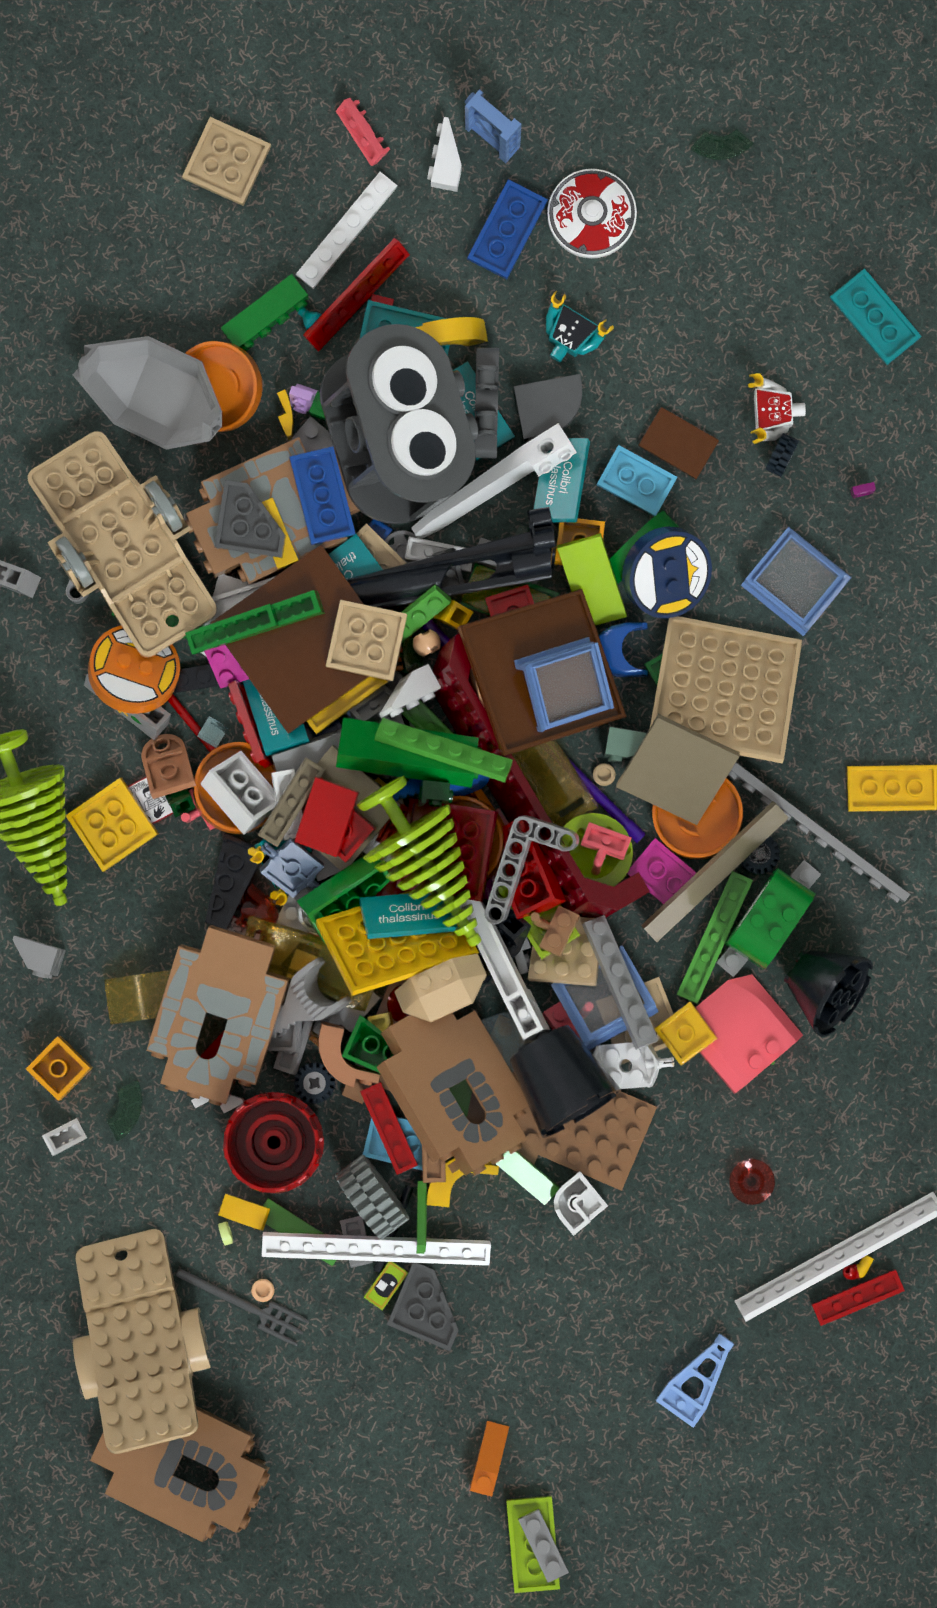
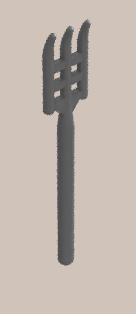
(264, 1314)

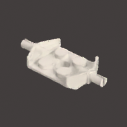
(644, 1064)

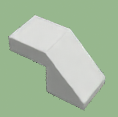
(233, 1102)

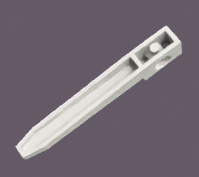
(502, 475)
(506, 976)

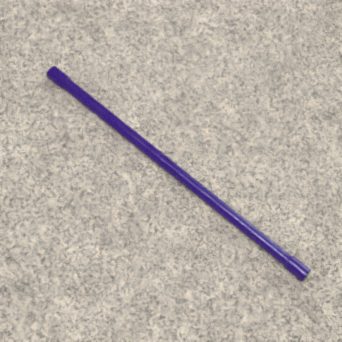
(629, 825)

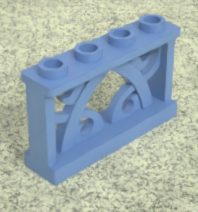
(481, 115)

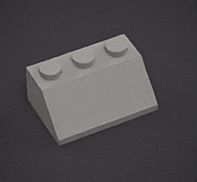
(40, 957)

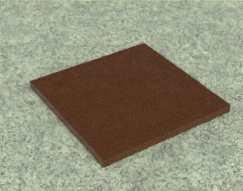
(511, 635)
(291, 660)

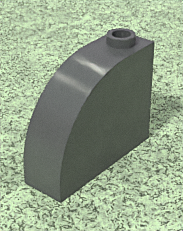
(547, 403)

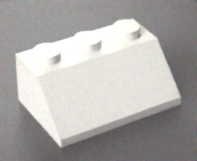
(240, 791)

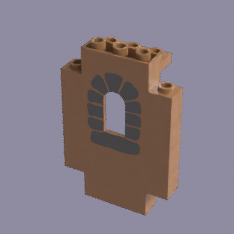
(437, 1057)
(148, 1483)

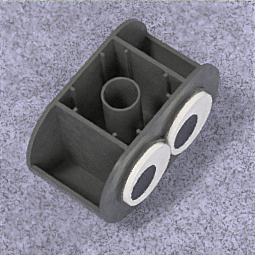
(398, 423)

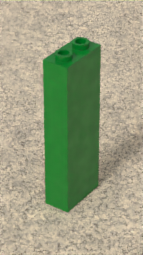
(363, 753)

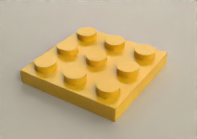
(112, 824)

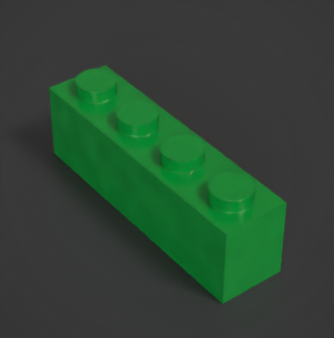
(265, 313)

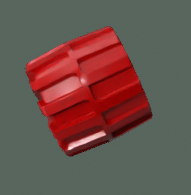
(248, 1147)

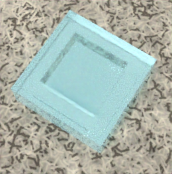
(212, 732)

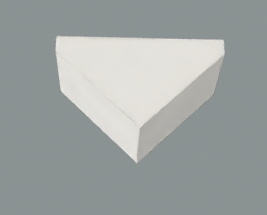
(64, 1137)

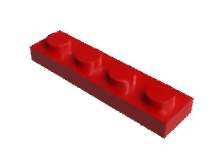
(245, 716)
(388, 1128)
(857, 1297)

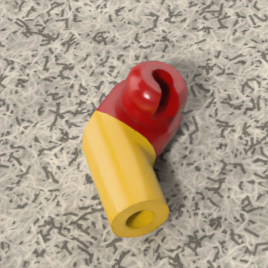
(858, 1270)

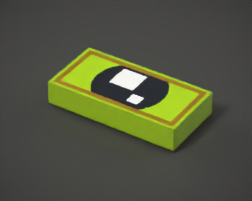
(386, 1285)

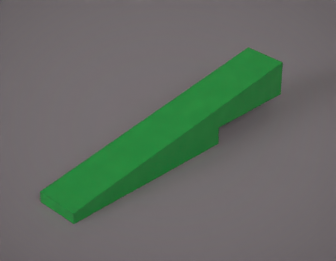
(255, 622)

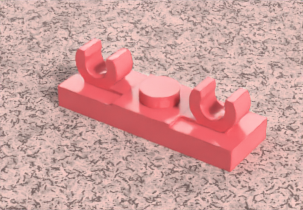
(361, 131)

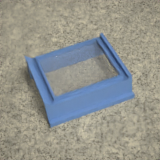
(796, 581)
(566, 683)
(594, 1008)

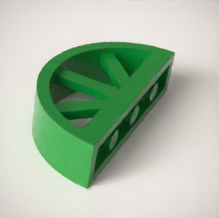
(618, 559)

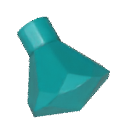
(308, 317)

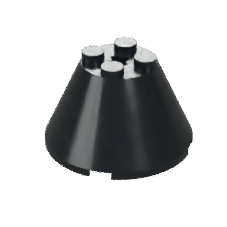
(828, 986)

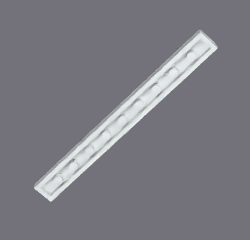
(374, 1249)
(838, 1257)

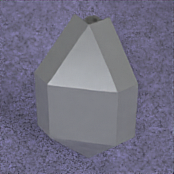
(151, 391)

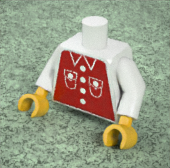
(773, 409)

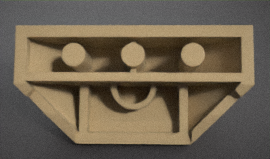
(442, 988)

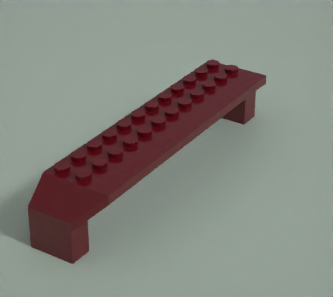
(516, 796)

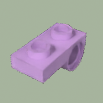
(302, 398)

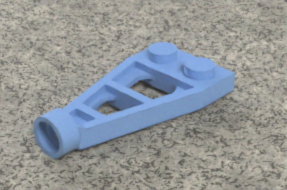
(679, 1402)

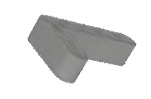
(518, 860)

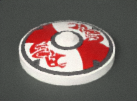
(591, 213)

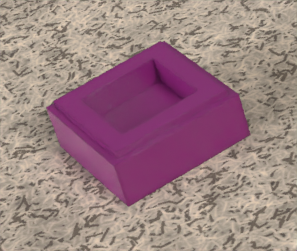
(863, 490)

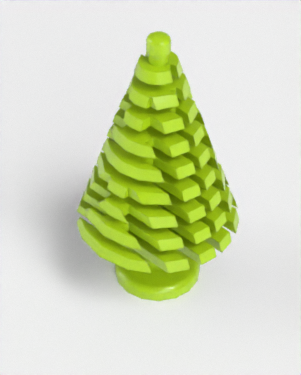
(34, 816)
(415, 848)

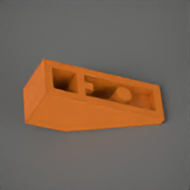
(489, 1458)

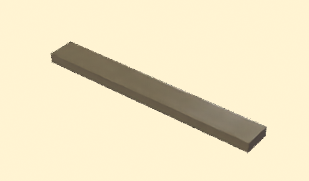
(715, 871)

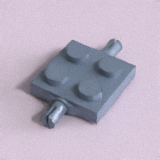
(291, 867)

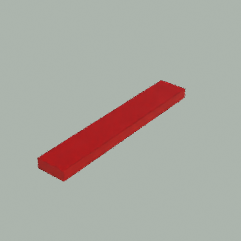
(356, 294)

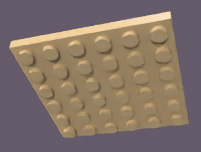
(729, 685)

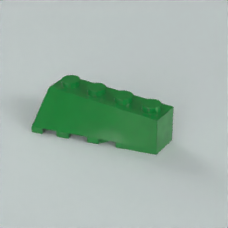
(367, 1045)

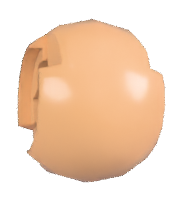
(426, 643)

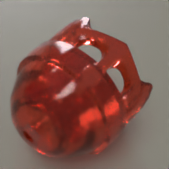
(259, 905)

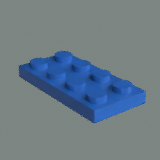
(507, 229)
(322, 495)

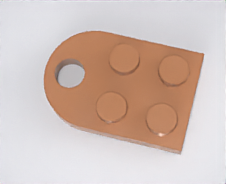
(167, 768)

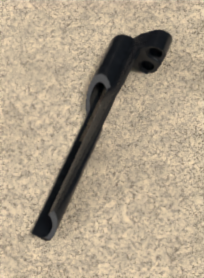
(518, 561)

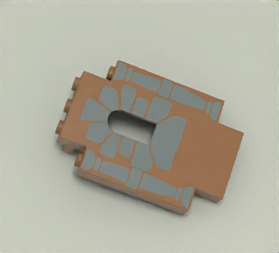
(269, 477)
(229, 981)

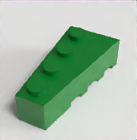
(343, 891)

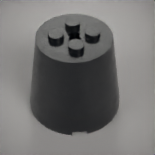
(561, 1080)

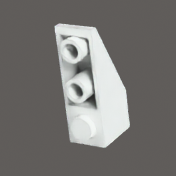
(447, 164)
(410, 689)

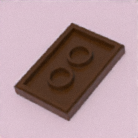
(678, 443)

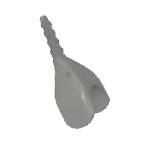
(305, 1000)

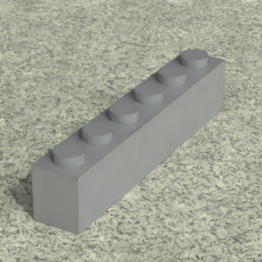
(312, 750)

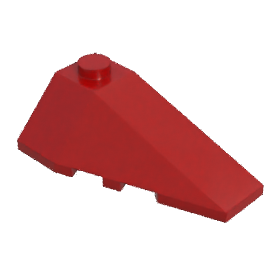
(538, 885)

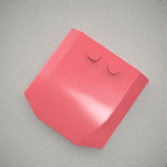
(748, 1029)

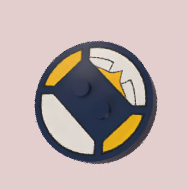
(667, 572)

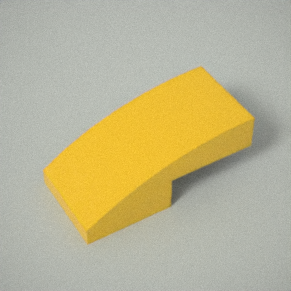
(286, 419)
(244, 1212)

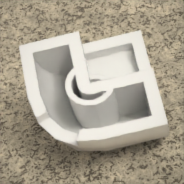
(577, 1203)

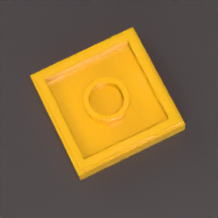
(685, 1033)

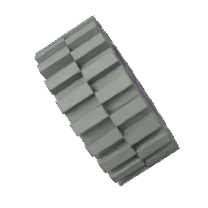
(372, 1197)

